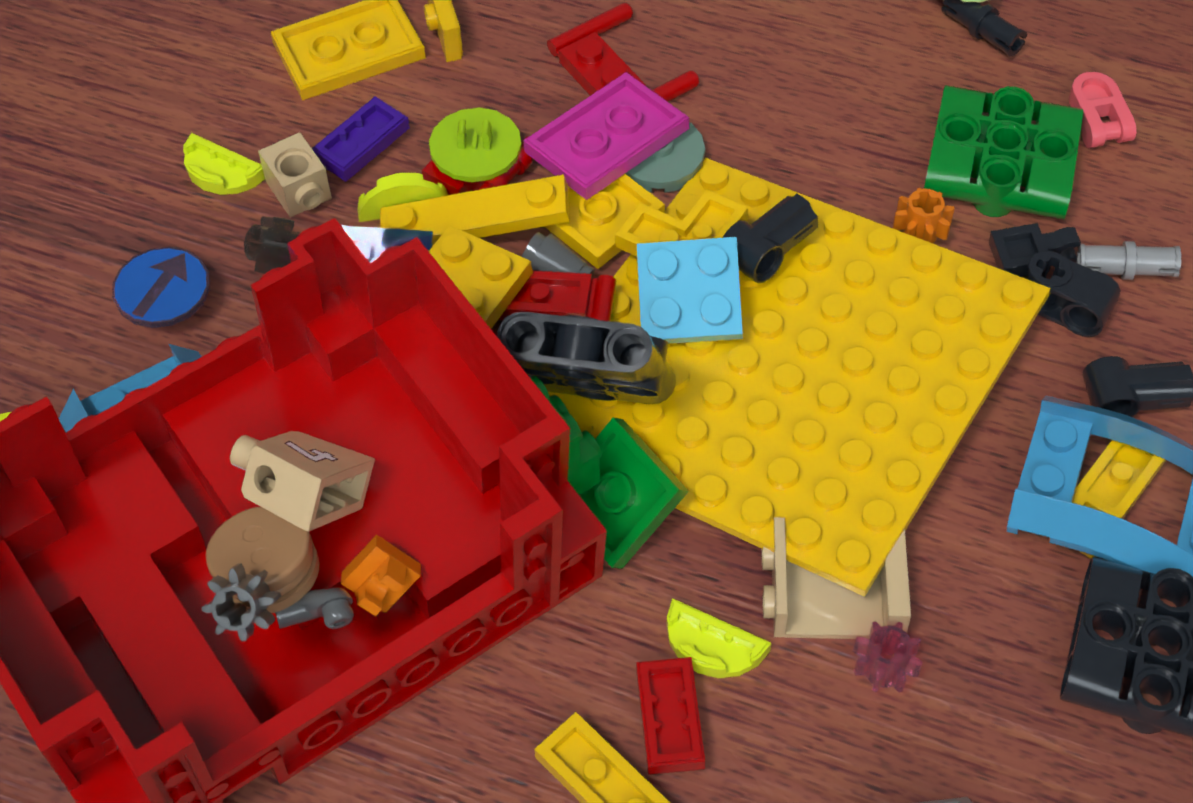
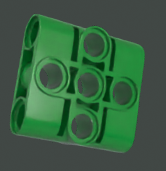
(1005, 152)

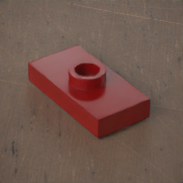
(670, 716)

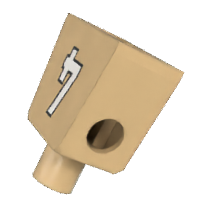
(302, 477)

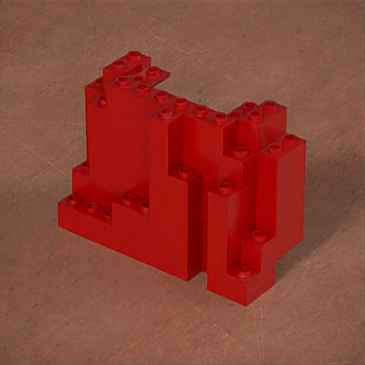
(118, 515)

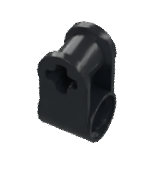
(1078, 295)

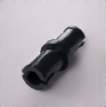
(986, 24)

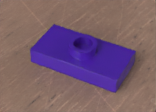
(361, 138)

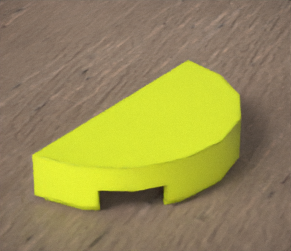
(219, 168)
(396, 190)
(714, 645)

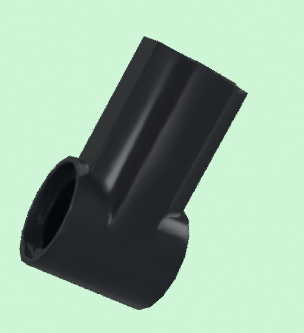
(772, 235)
(1136, 388)

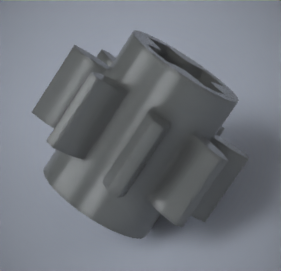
(234, 615)

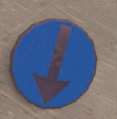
(161, 287)

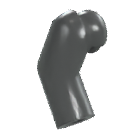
(330, 603)

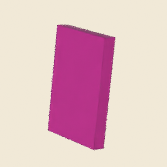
(606, 135)

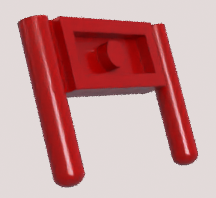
(596, 64)
(565, 295)

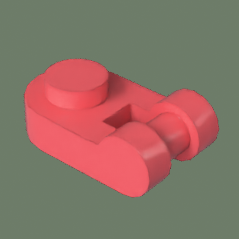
(1098, 98)

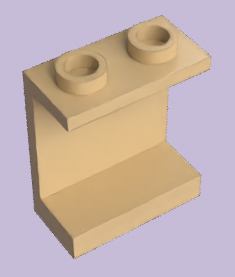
(818, 608)

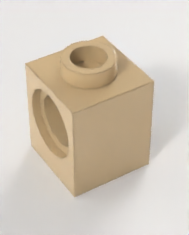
(295, 174)

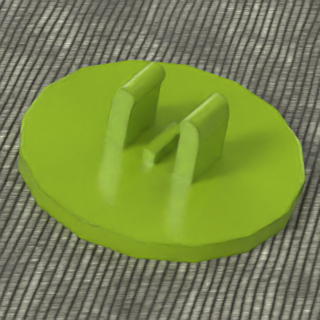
(475, 144)

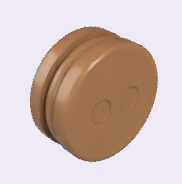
(269, 544)

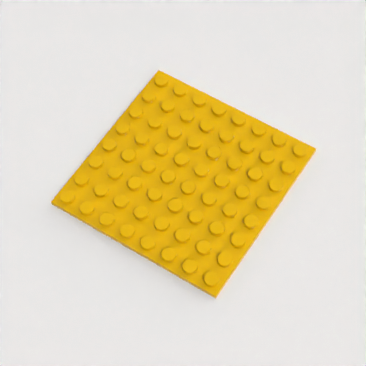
(839, 394)

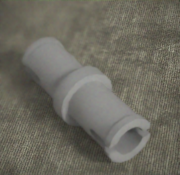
(1131, 259)

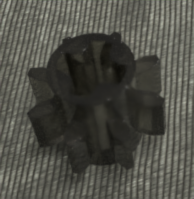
(269, 242)

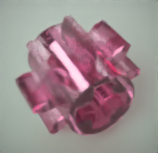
(882, 671)

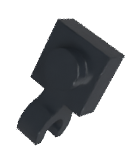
(1017, 245)

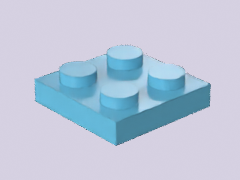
(690, 290)

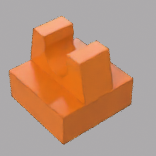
(380, 575)

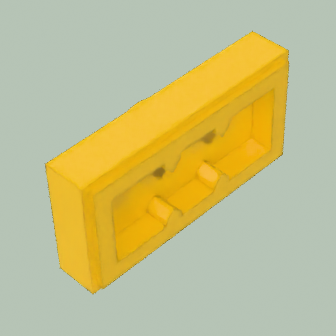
(442, 17)

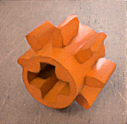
(924, 215)

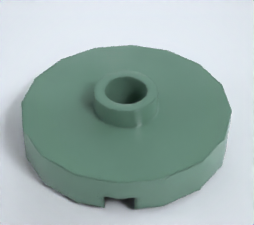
(672, 164)

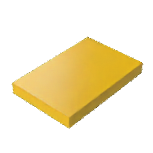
(347, 46)

